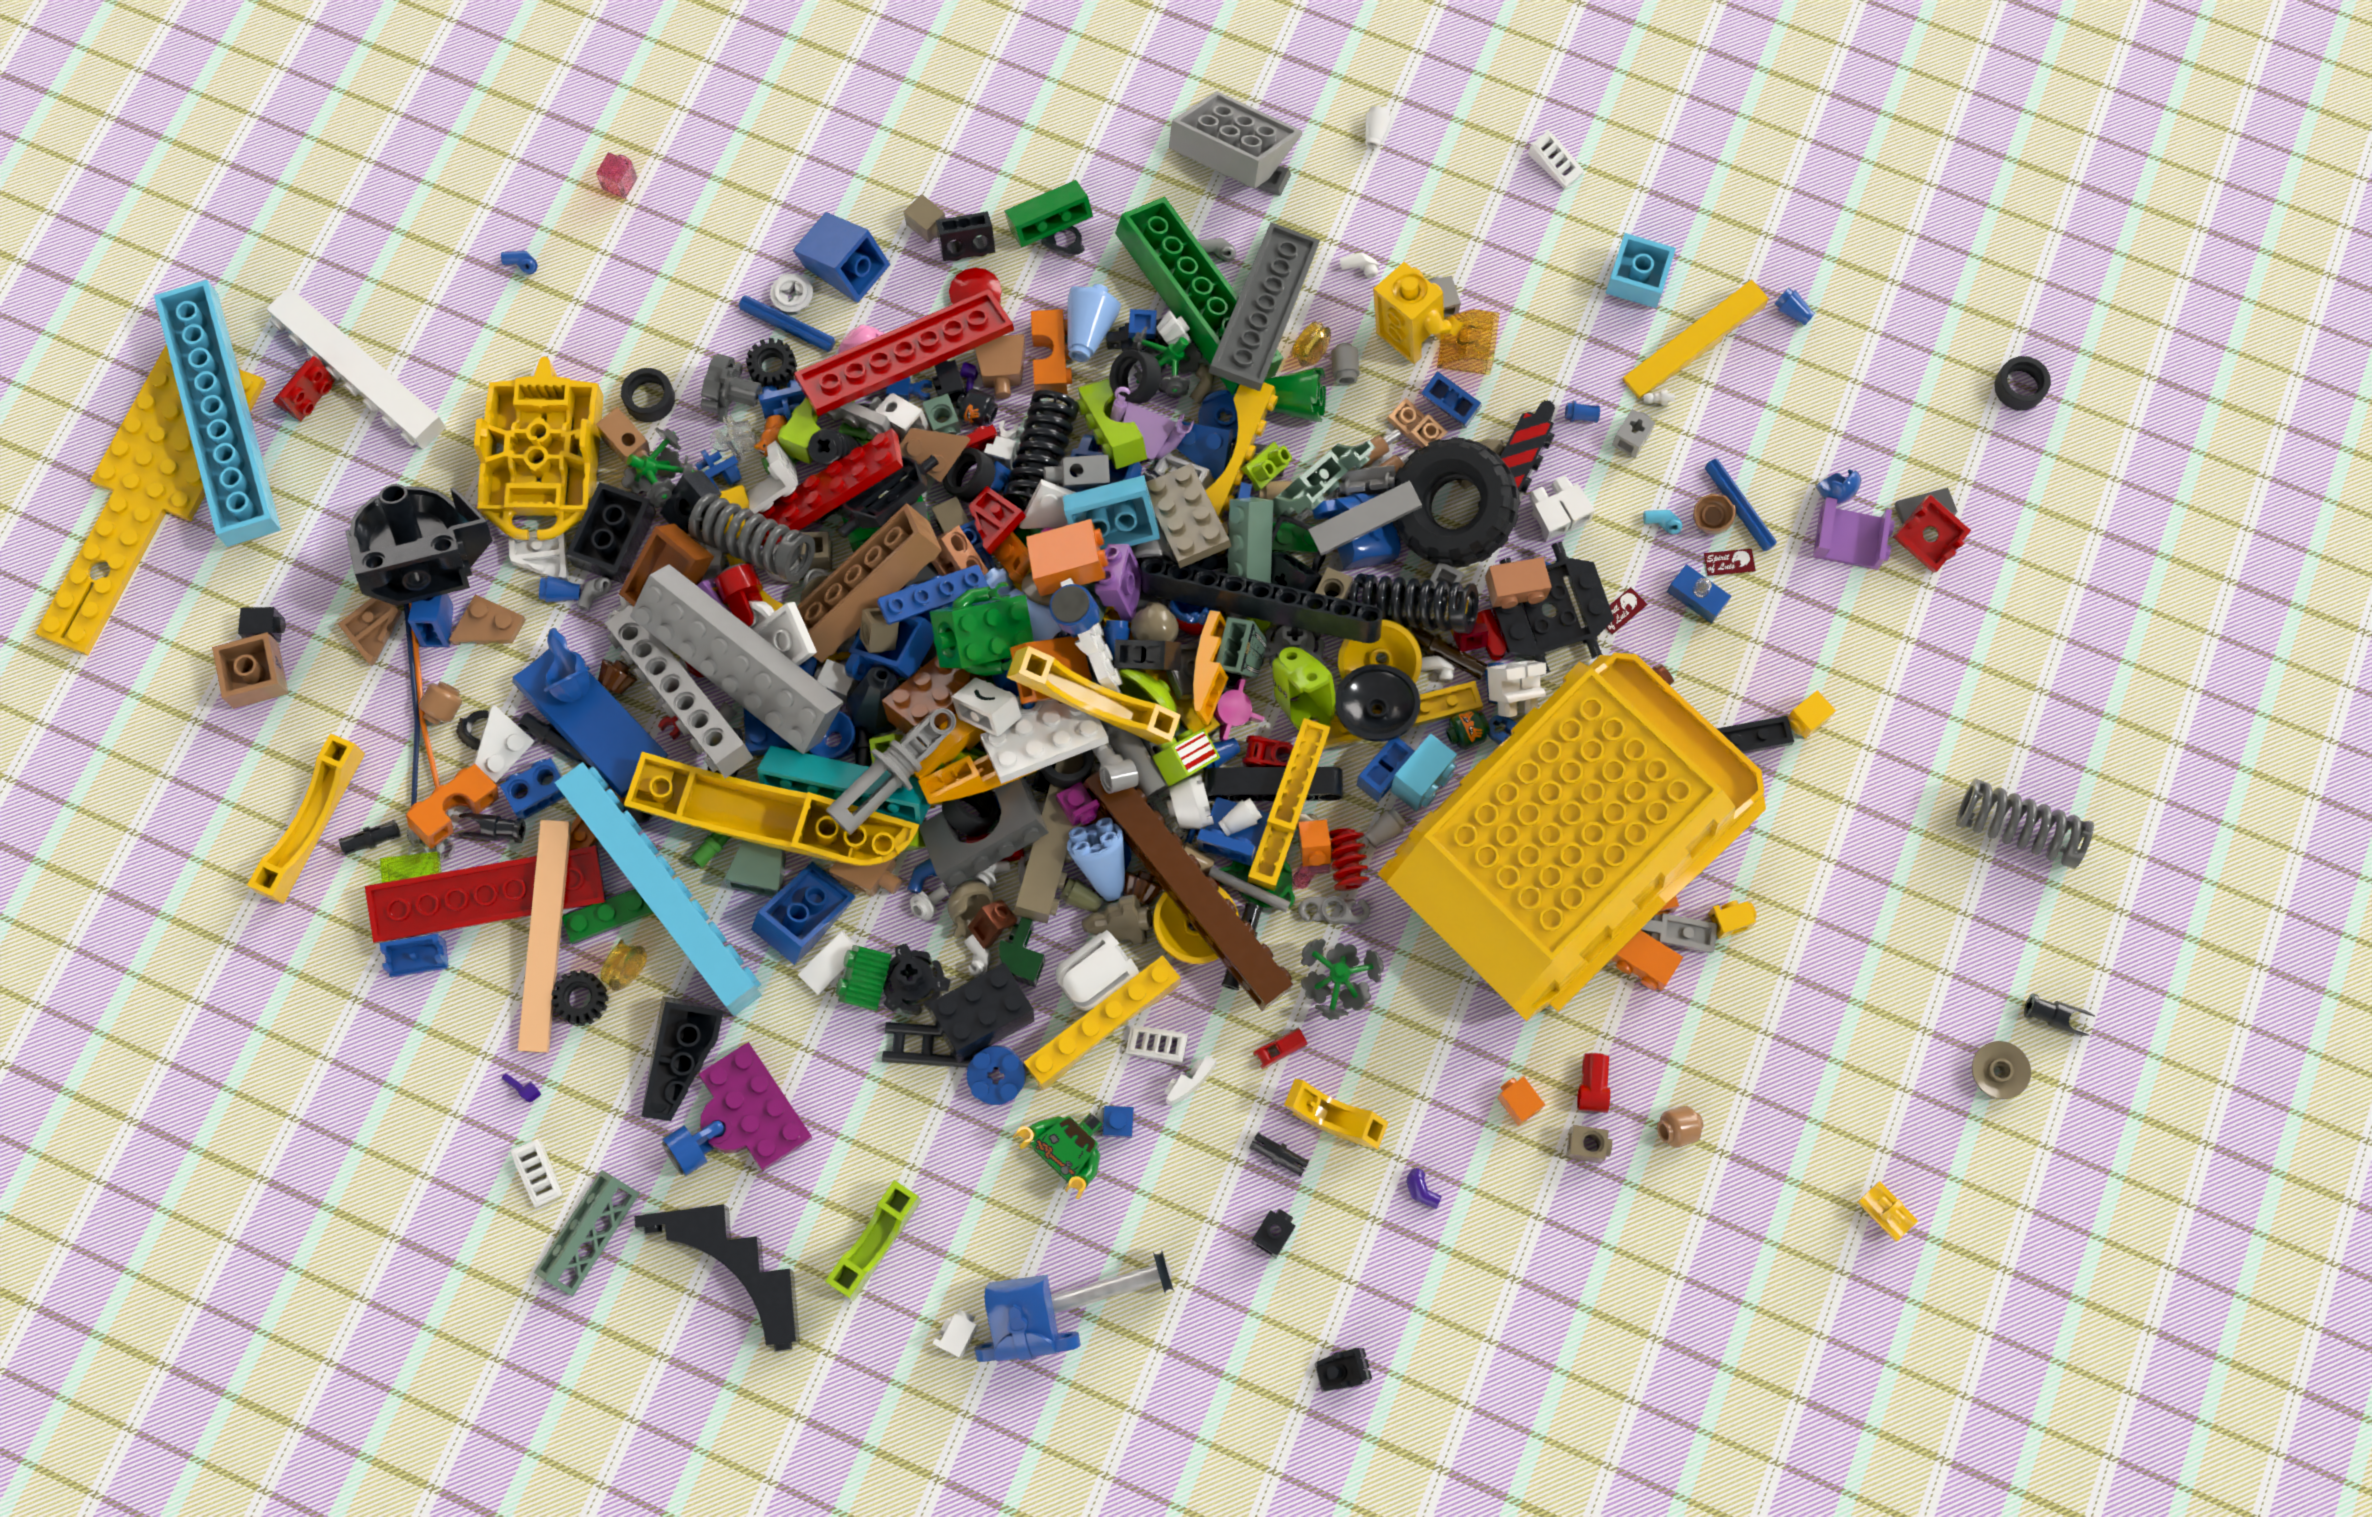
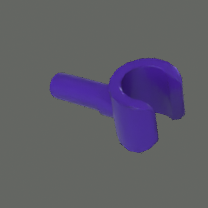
(970, 372)
(528, 1092)

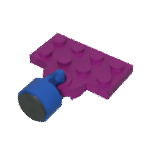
(744, 1113)

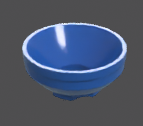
(842, 726)

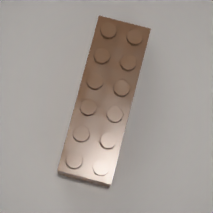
(873, 571)

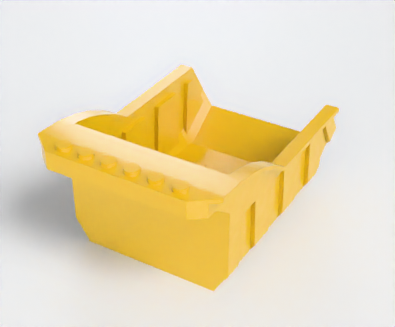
(1576, 831)

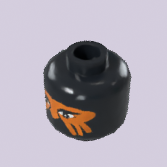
(977, 407)

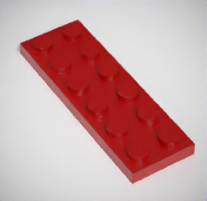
(837, 483)

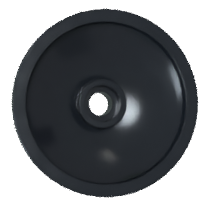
(1380, 689)

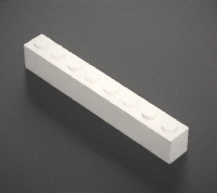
(356, 368)

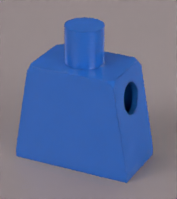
(432, 621)

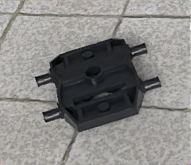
(882, 509)
(1564, 628)

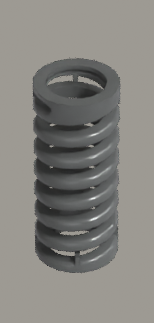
(777, 563)
(2071, 854)

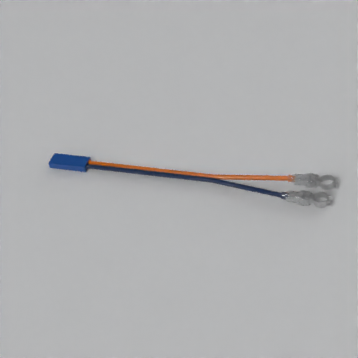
(417, 694)

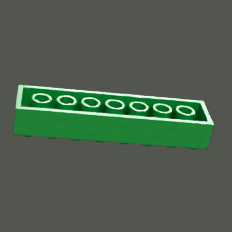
(1182, 275)

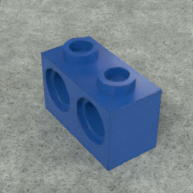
(1380, 772)
(538, 795)

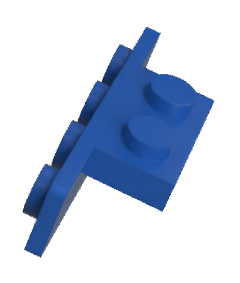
(930, 595)

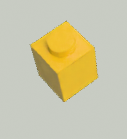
(1810, 714)

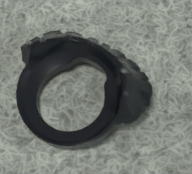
(1072, 250)
(464, 728)

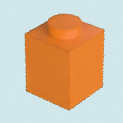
(1314, 842)
(1520, 1100)

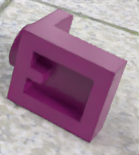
(1078, 804)

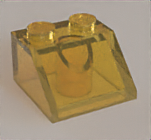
(1473, 345)

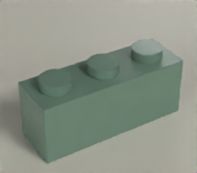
(1250, 538)

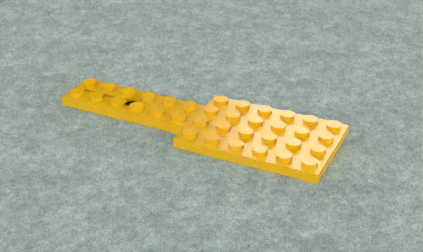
(150, 474)

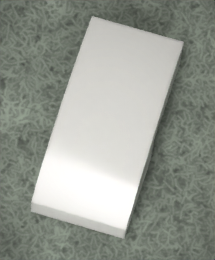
(827, 964)
(1184, 1086)

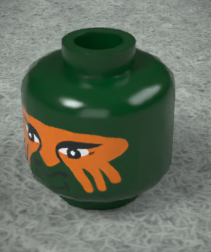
(1468, 729)

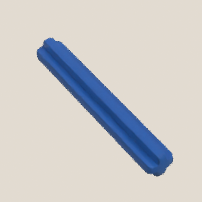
(786, 323)
(1742, 506)

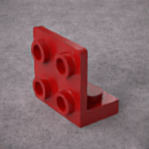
(304, 389)

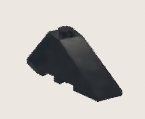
(680, 1046)

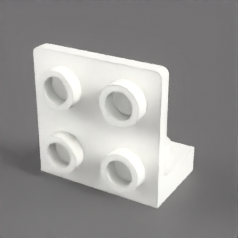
(780, 483)

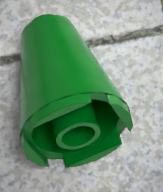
(1300, 394)

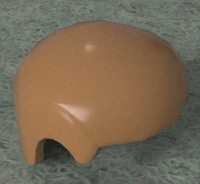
(1714, 514)

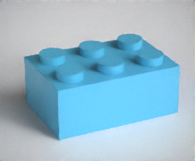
(1118, 509)

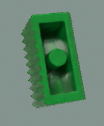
(863, 977)

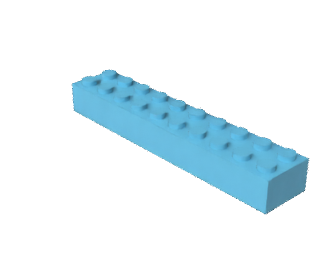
(217, 413)
(654, 882)

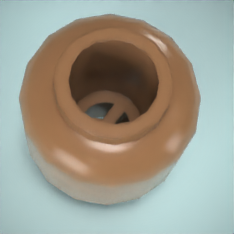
(440, 703)
(1680, 1126)

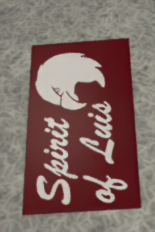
(1729, 562)
(1624, 609)

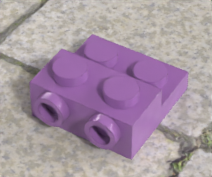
(1122, 581)

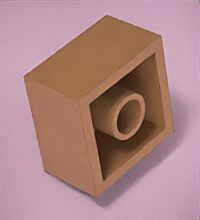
(250, 670)

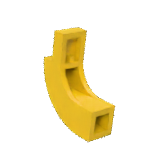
(1335, 1117)

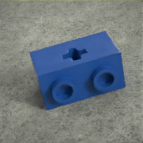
(1451, 399)

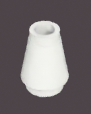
(1376, 125)
(1240, 817)

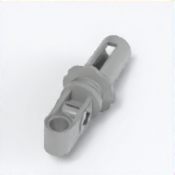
(1138, 750)
(899, 761)

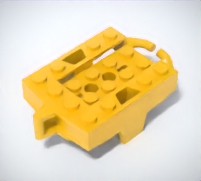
(514, 418)

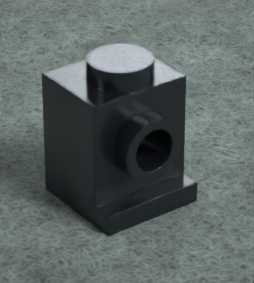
(948, 380)
(1266, 1241)

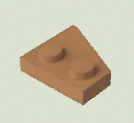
(371, 627)

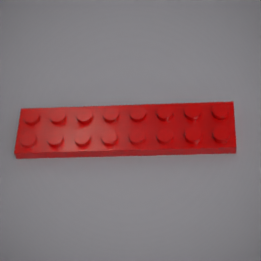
(903, 352)
(474, 896)

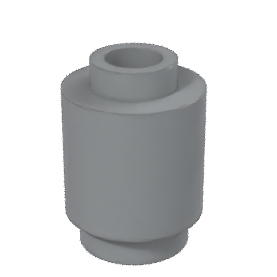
(1345, 364)

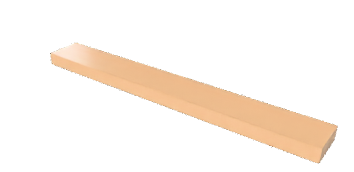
(544, 936)

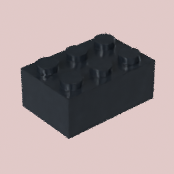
(611, 532)
(981, 1012)

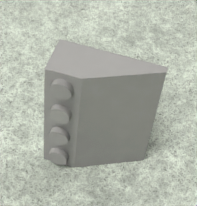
(1233, 139)

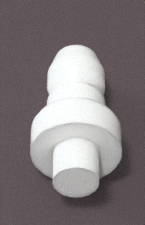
(1662, 397)

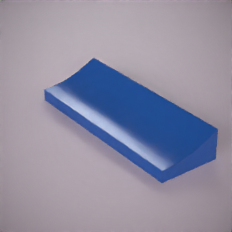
(592, 725)

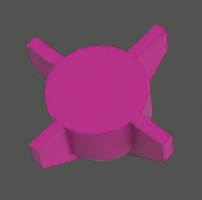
(1234, 710)

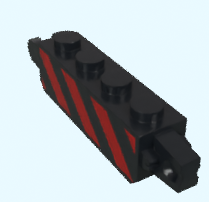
(1527, 443)

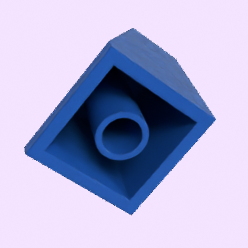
(842, 255)

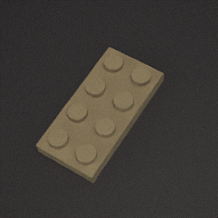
(1187, 516)

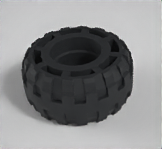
(1498, 510)

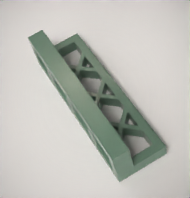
(577, 1231)

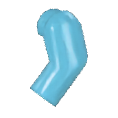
(1665, 519)

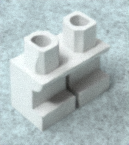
(1562, 511)
(1516, 683)

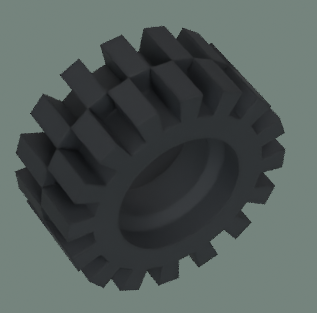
(768, 350)
(591, 1010)

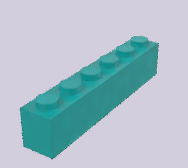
(833, 777)

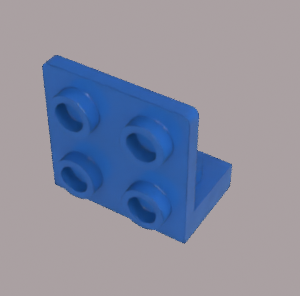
(1238, 846)

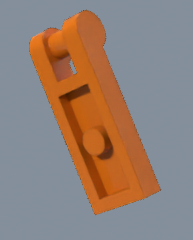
(1013, 557)

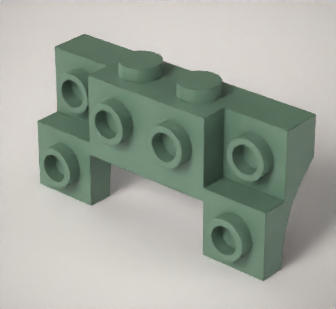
(1321, 478)

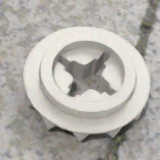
(785, 285)

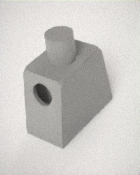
(1090, 472)

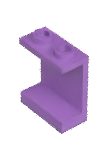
(1852, 536)

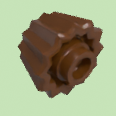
(616, 676)
(1141, 886)

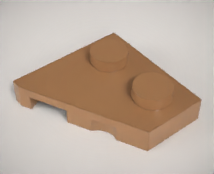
(944, 447)
(487, 623)

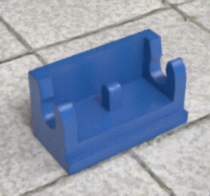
(415, 955)

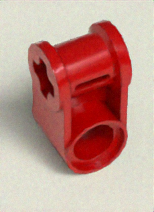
(1266, 752)

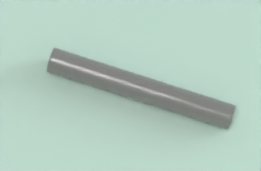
(1249, 889)

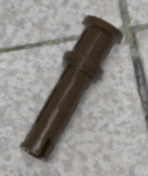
(1435, 646)

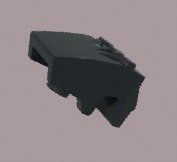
(1343, 1370)

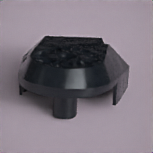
(415, 543)

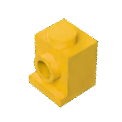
(1733, 918)

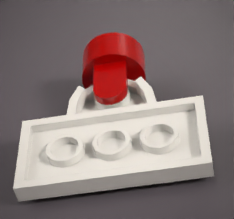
(782, 628)

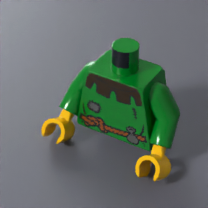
(1066, 1148)

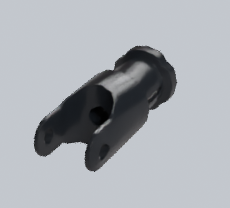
(495, 827)
(2055, 1014)

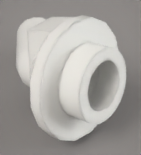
(987, 876)
(925, 904)

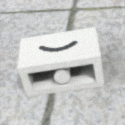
(986, 706)

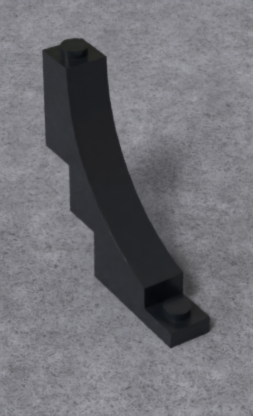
(710, 1232)

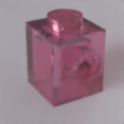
(616, 175)

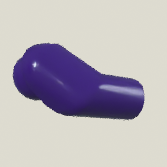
(1419, 1191)

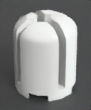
(1095, 971)

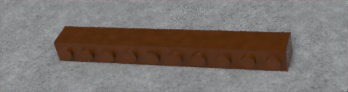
(1193, 893)

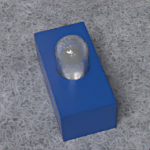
(1699, 593)

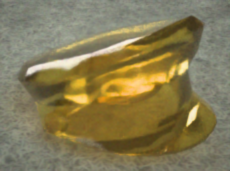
(1311, 344)
(623, 965)

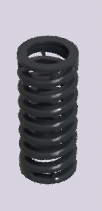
(1046, 447)
(1422, 597)

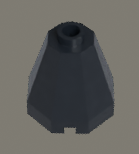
(866, 703)

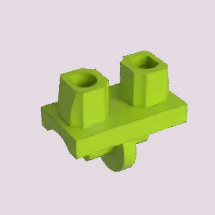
(1267, 465)

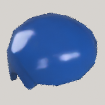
(1840, 487)

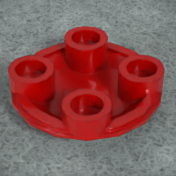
(972, 282)

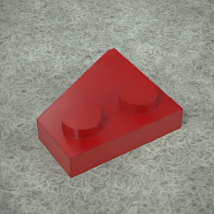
(994, 518)

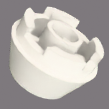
(1190, 803)

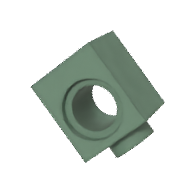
(941, 407)

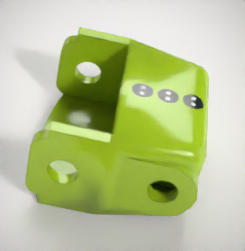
(1306, 678)

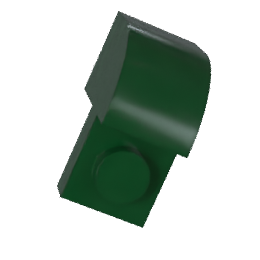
(1022, 962)

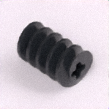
(830, 446)

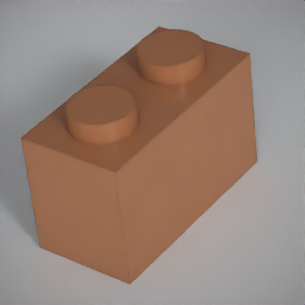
(1518, 582)

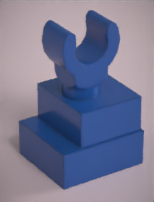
(904, 388)

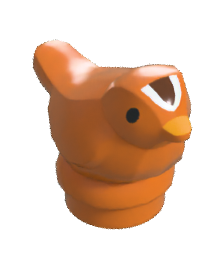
(771, 428)

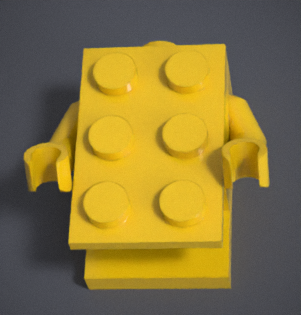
(1410, 311)

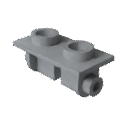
(1368, 480)

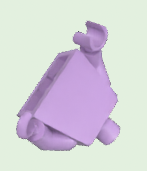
(1158, 432)

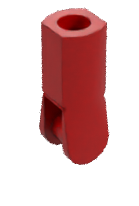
(1495, 644)
(1284, 1045)

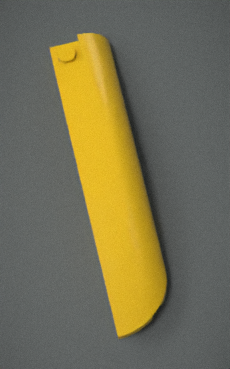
(762, 813)

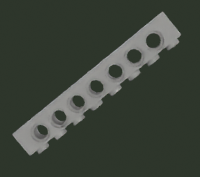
(680, 694)

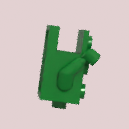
(981, 630)

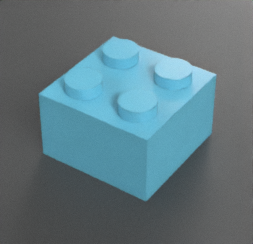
(1640, 270)
(1424, 772)

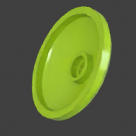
(1146, 688)

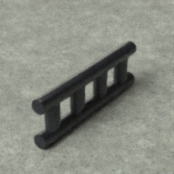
(926, 1056)

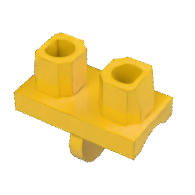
(1887, 1211)

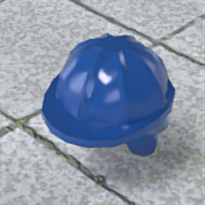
(568, 675)

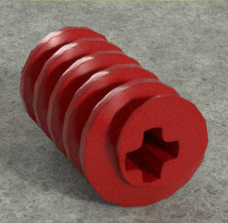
(1347, 859)

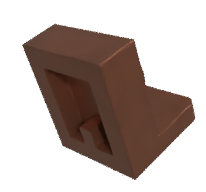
(991, 922)

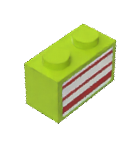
(1185, 757)

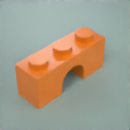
(1050, 331)
(468, 789)

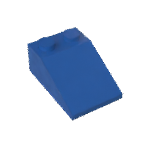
(802, 912)

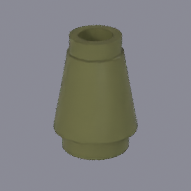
(1080, 896)

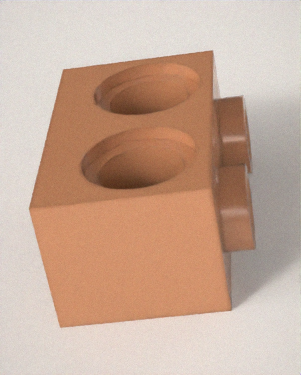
(956, 553)

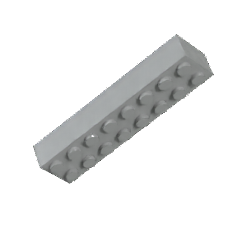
(736, 658)

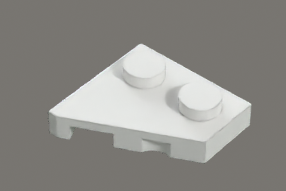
(1046, 507)
(543, 557)
(500, 744)

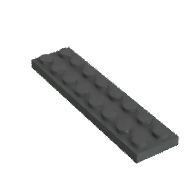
(1264, 307)

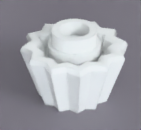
(1172, 328)

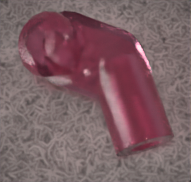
(1305, 874)

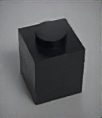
(261, 620)

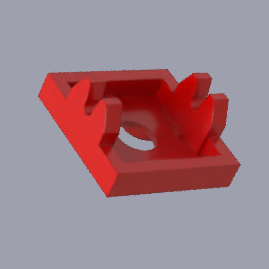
(1949, 528)

